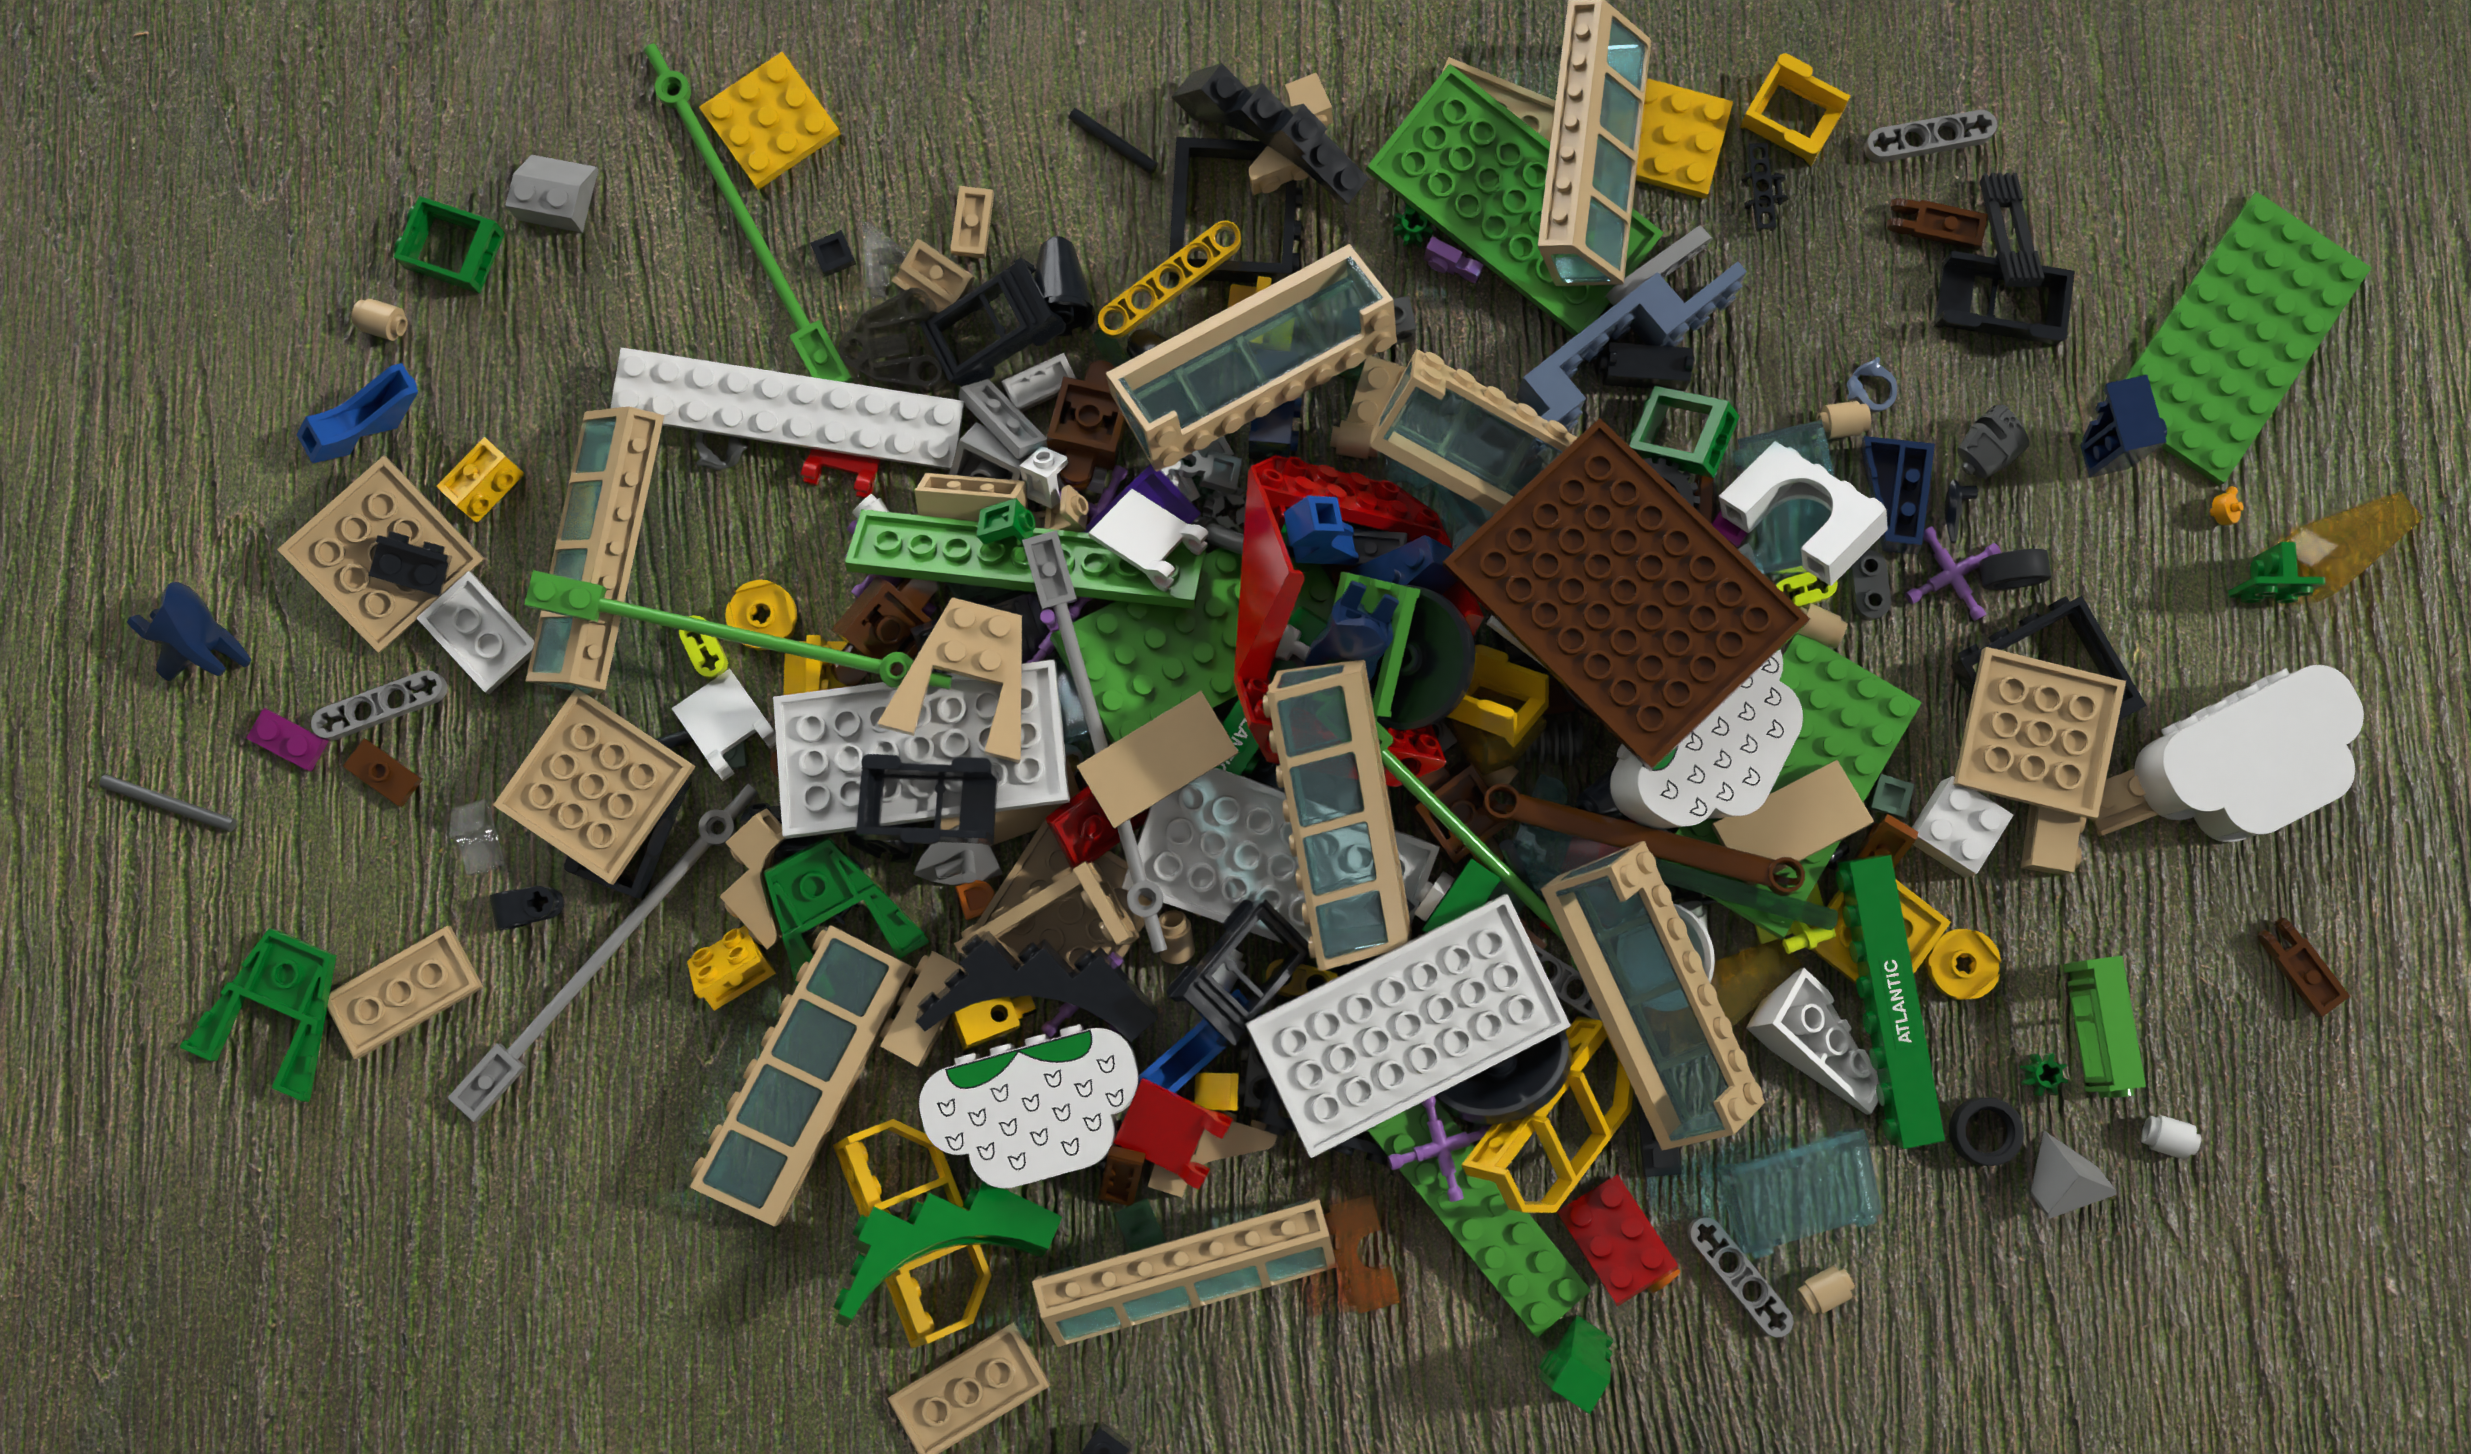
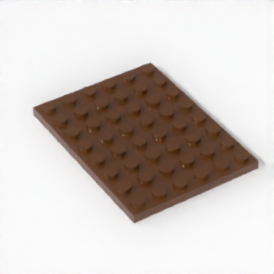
(1625, 593)

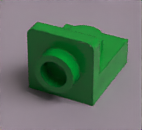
(1004, 521)

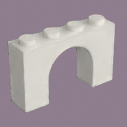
(1784, 476)

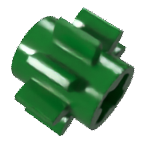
(1412, 235)
(2051, 1080)

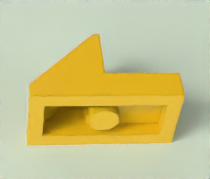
(1217, 1091)

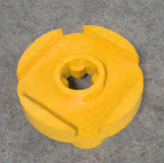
(773, 598)
(1984, 966)

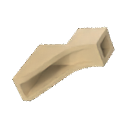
(1273, 168)
(749, 896)
(1237, 1141)

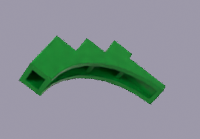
(890, 1243)

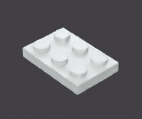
(478, 632)

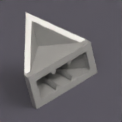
(2066, 1179)

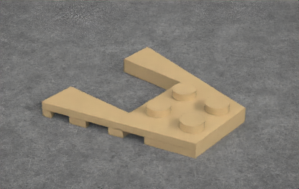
(976, 645)

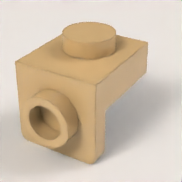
(1069, 513)

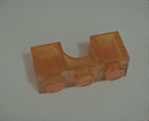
(1368, 1286)

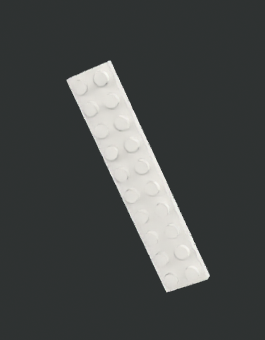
(790, 408)

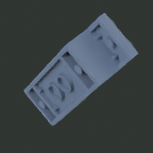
(1652, 313)

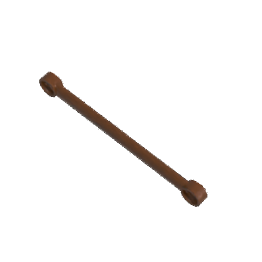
(1659, 842)

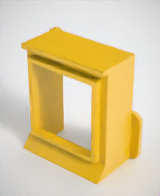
(1797, 78)
(1498, 674)

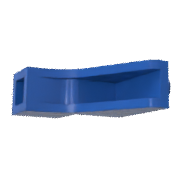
(371, 410)
(1319, 532)
(1188, 1055)

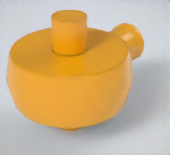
(2226, 507)

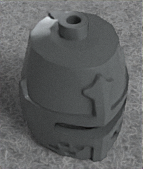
(1992, 442)

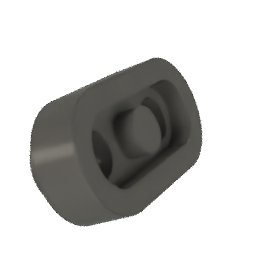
(1870, 583)

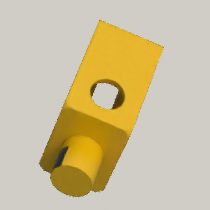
(976, 1025)

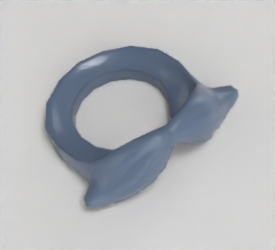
(1856, 389)

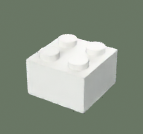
(1960, 827)

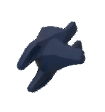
(1353, 632)
(187, 634)

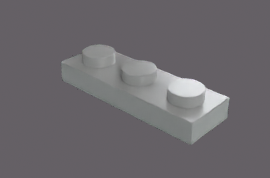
(1002, 418)

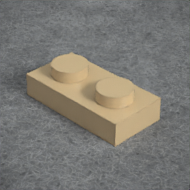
(972, 222)

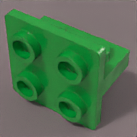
(2276, 576)

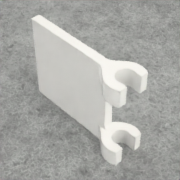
(1146, 536)
(721, 718)

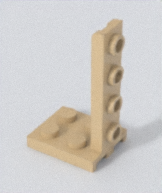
(1097, 894)

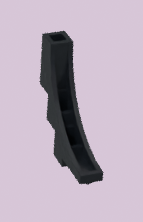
(1292, 131)
(1041, 972)

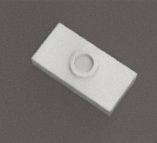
(1038, 383)

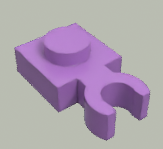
(1447, 258)

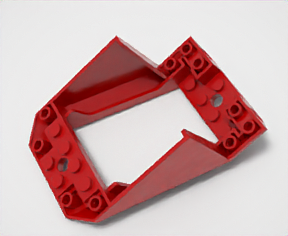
(1272, 585)

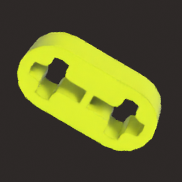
(1801, 582)
(697, 656)

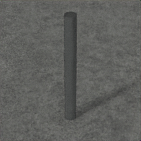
(168, 803)

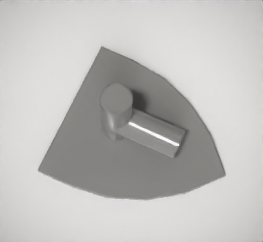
(957, 863)

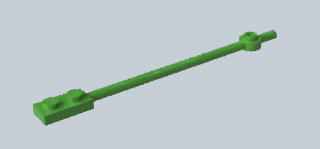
(810, 339)
(587, 600)
(1464, 834)

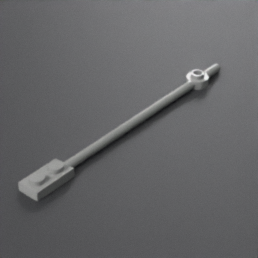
(1055, 591)
(501, 1065)

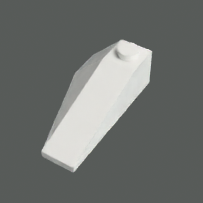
(1809, 1034)

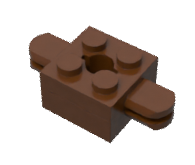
(1086, 426)
(882, 623)
(1463, 794)

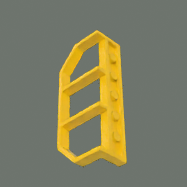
(1505, 1140)
(866, 1194)

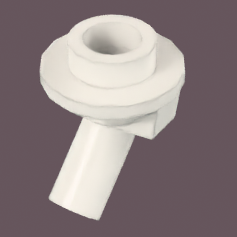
(1291, 644)

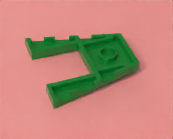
(824, 883)
(289, 979)

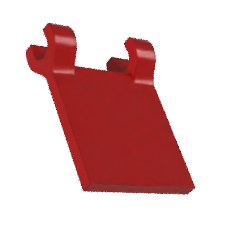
(862, 466)
(1169, 1130)

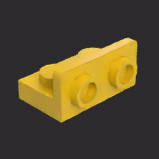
(480, 480)

